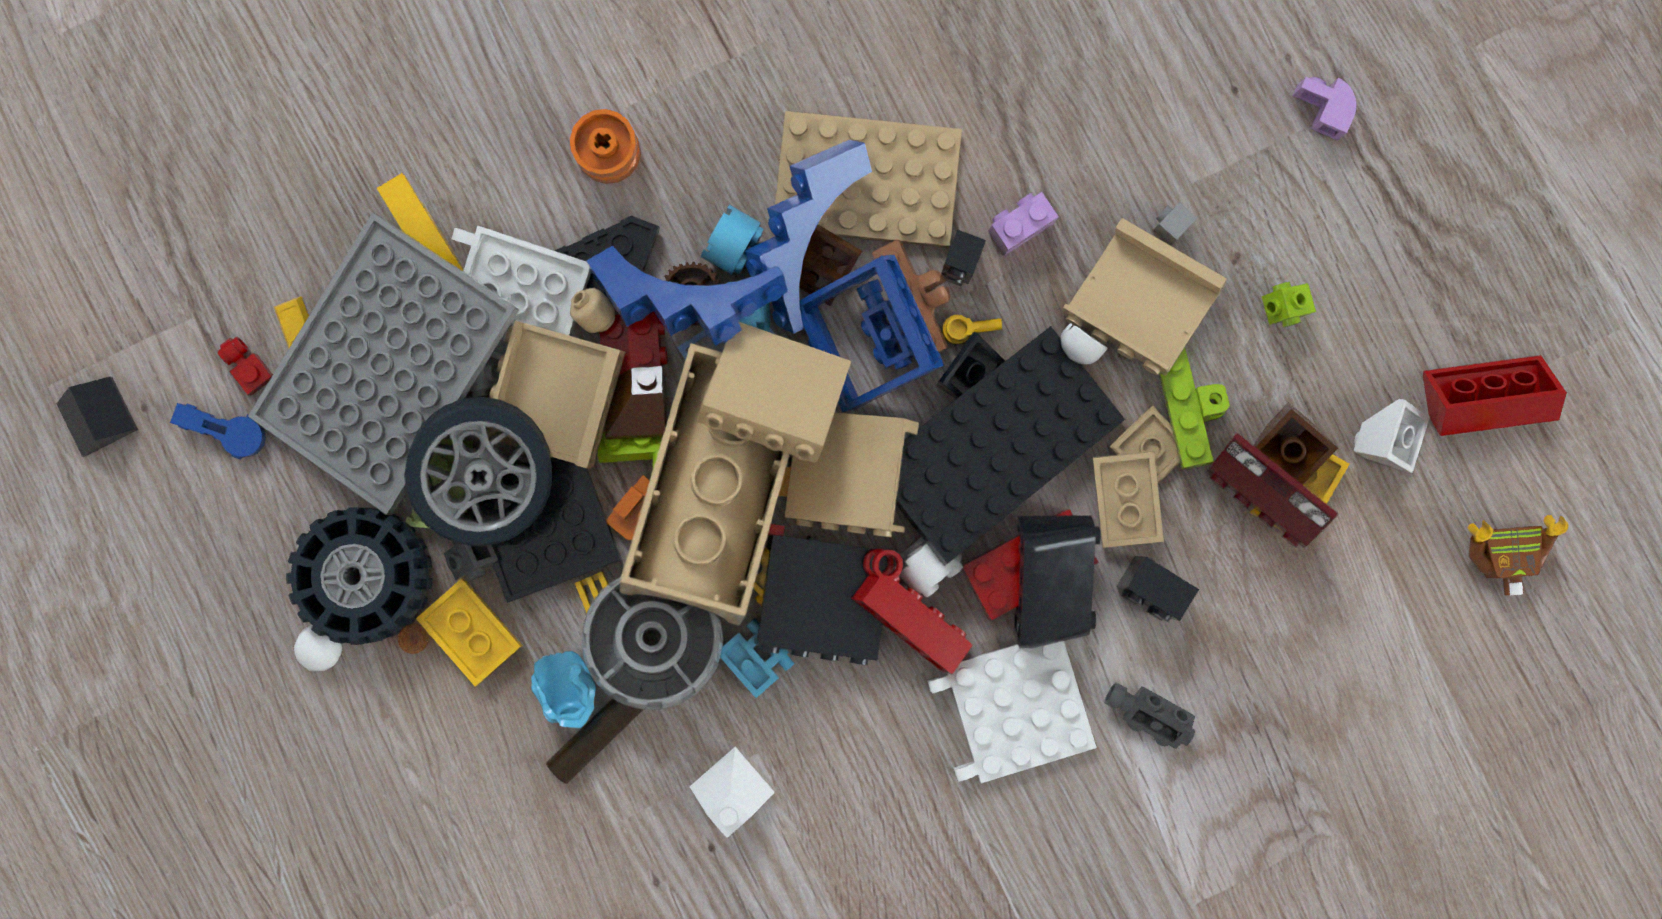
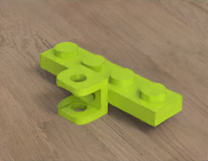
(1188, 411)

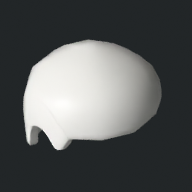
(1081, 346)
(316, 651)

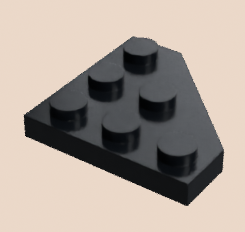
(630, 237)

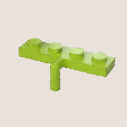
(628, 449)

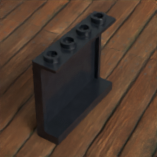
(811, 602)

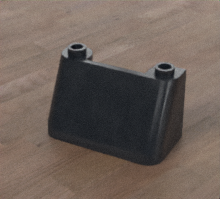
(1055, 579)

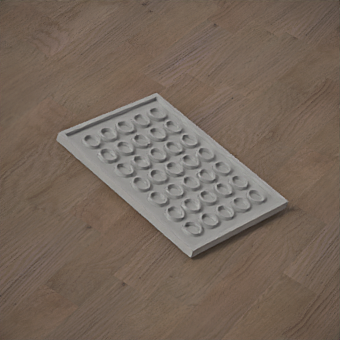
(378, 358)

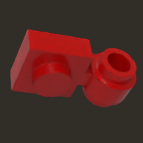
(250, 371)

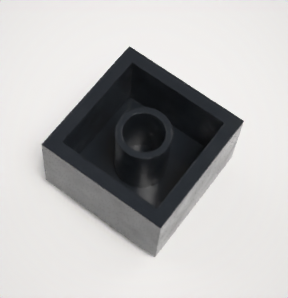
(1157, 588)

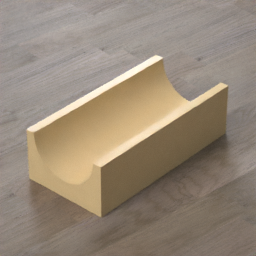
(703, 507)

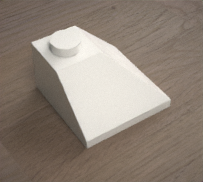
(1393, 436)
(731, 791)

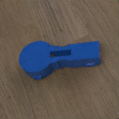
(238, 435)

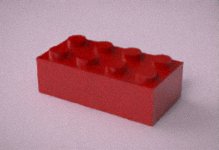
(996, 576)

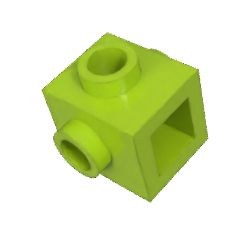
(1288, 304)

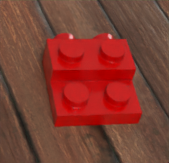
(639, 341)

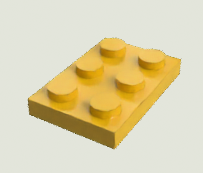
(469, 632)

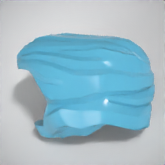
(564, 689)

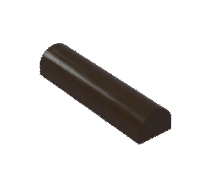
(591, 739)

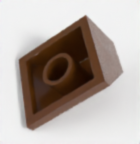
(638, 404)
(1295, 444)

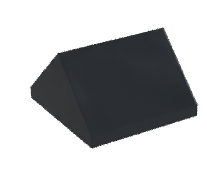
(969, 366)
(95, 414)

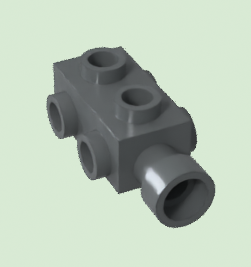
(1153, 715)

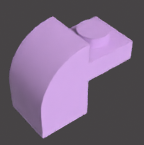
(1335, 102)

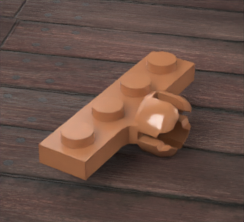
(921, 289)

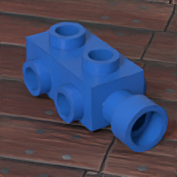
(884, 335)

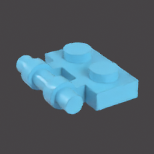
(749, 665)

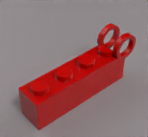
(907, 616)

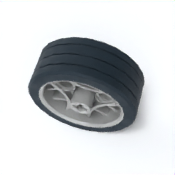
(446, 514)

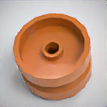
(601, 129)

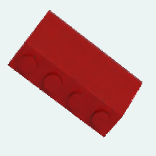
(1493, 395)

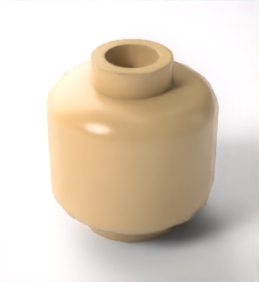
(592, 311)

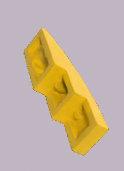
(415, 218)

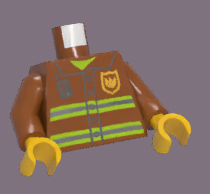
(1513, 551)

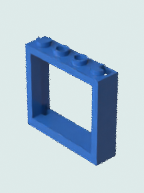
(906, 312)

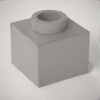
(1174, 222)

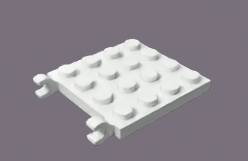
(526, 276)
(1017, 710)

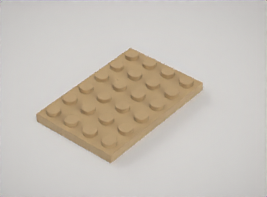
(910, 180)

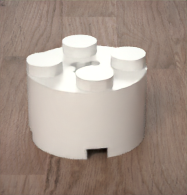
(924, 569)

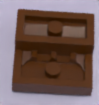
(826, 261)

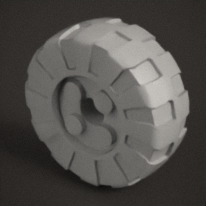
(665, 672)

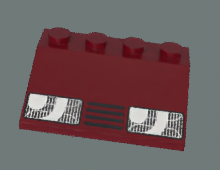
(1271, 492)

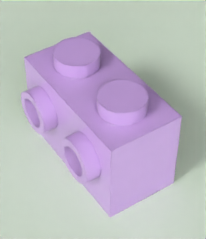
(1023, 223)

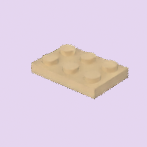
(1128, 499)

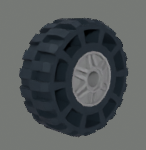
(328, 570)

